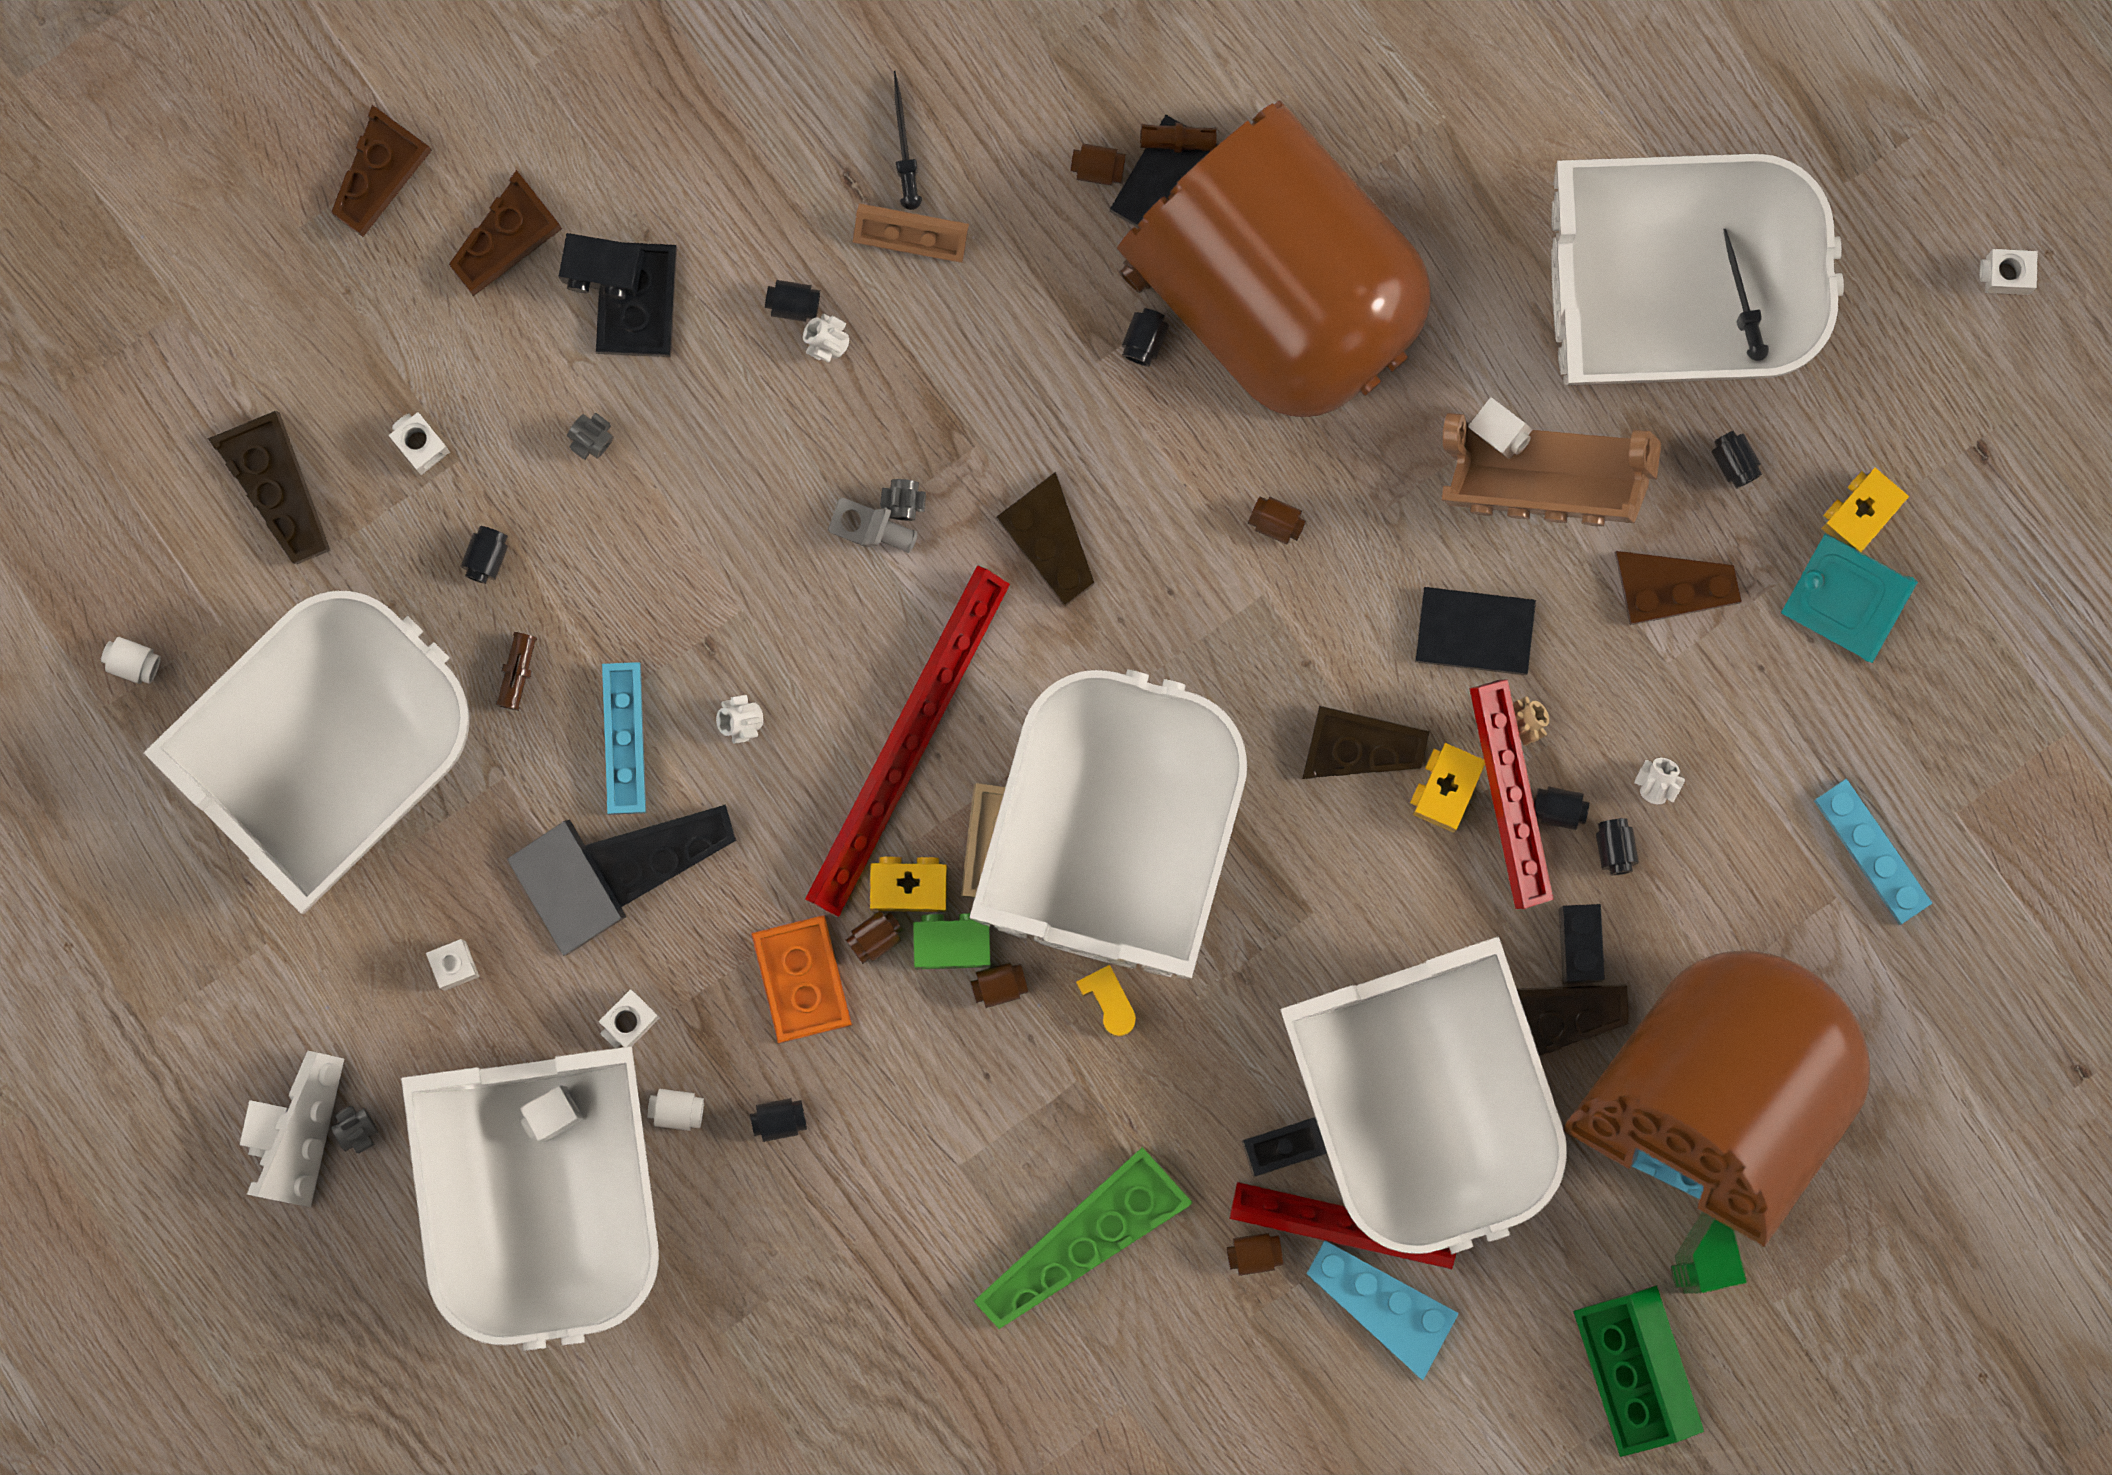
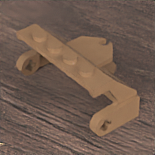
(1553, 475)

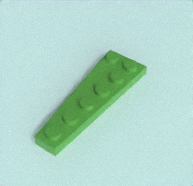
(1107, 1221)

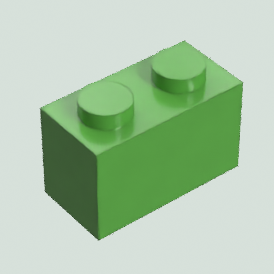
(950, 943)

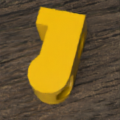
(1117, 1012)

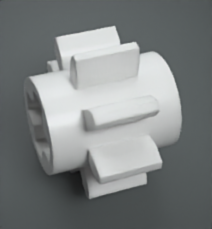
(825, 337)
(739, 719)
(1659, 781)

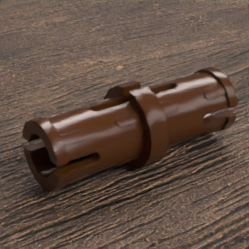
(1178, 137)
(521, 646)

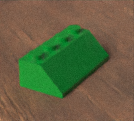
(1708, 1258)
(1638, 1371)

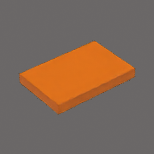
(801, 979)

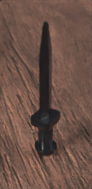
(906, 168)
(1747, 320)

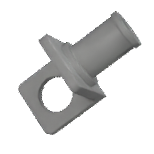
(873, 527)

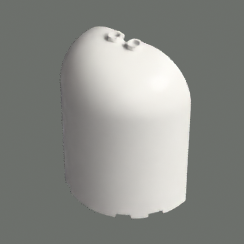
(1649, 276)
(319, 739)
(1115, 822)
(1432, 1101)
(526, 1231)

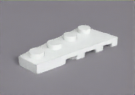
(296, 1155)

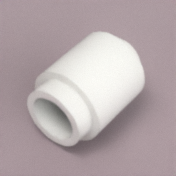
(130, 660)
(676, 1109)

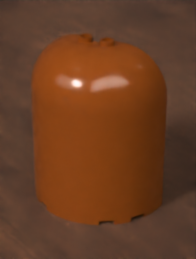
(1284, 268)
(1736, 1084)

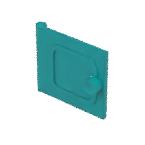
(1854, 603)

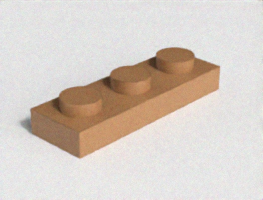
(910, 233)

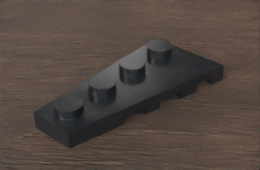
(657, 853)

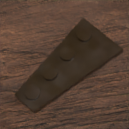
(271, 476)

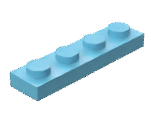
(624, 738)
(1873, 852)

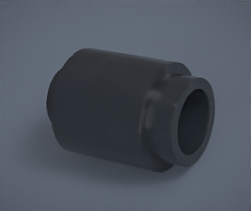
(792, 301)
(1144, 337)
(1736, 459)
(484, 554)
(1560, 807)
(1616, 846)
(778, 1119)

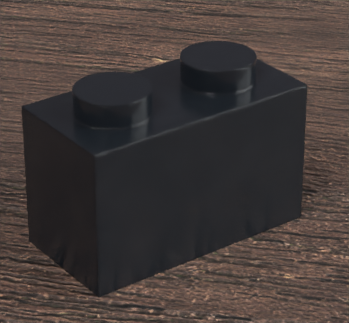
(601, 266)
(1581, 944)
(1284, 1147)

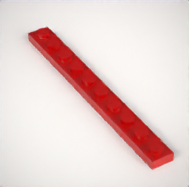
(907, 741)

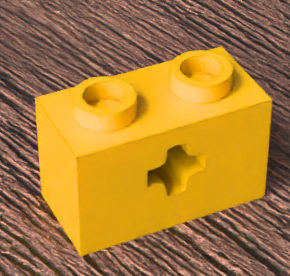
(1883, 501)
(1448, 809)
(889, 897)

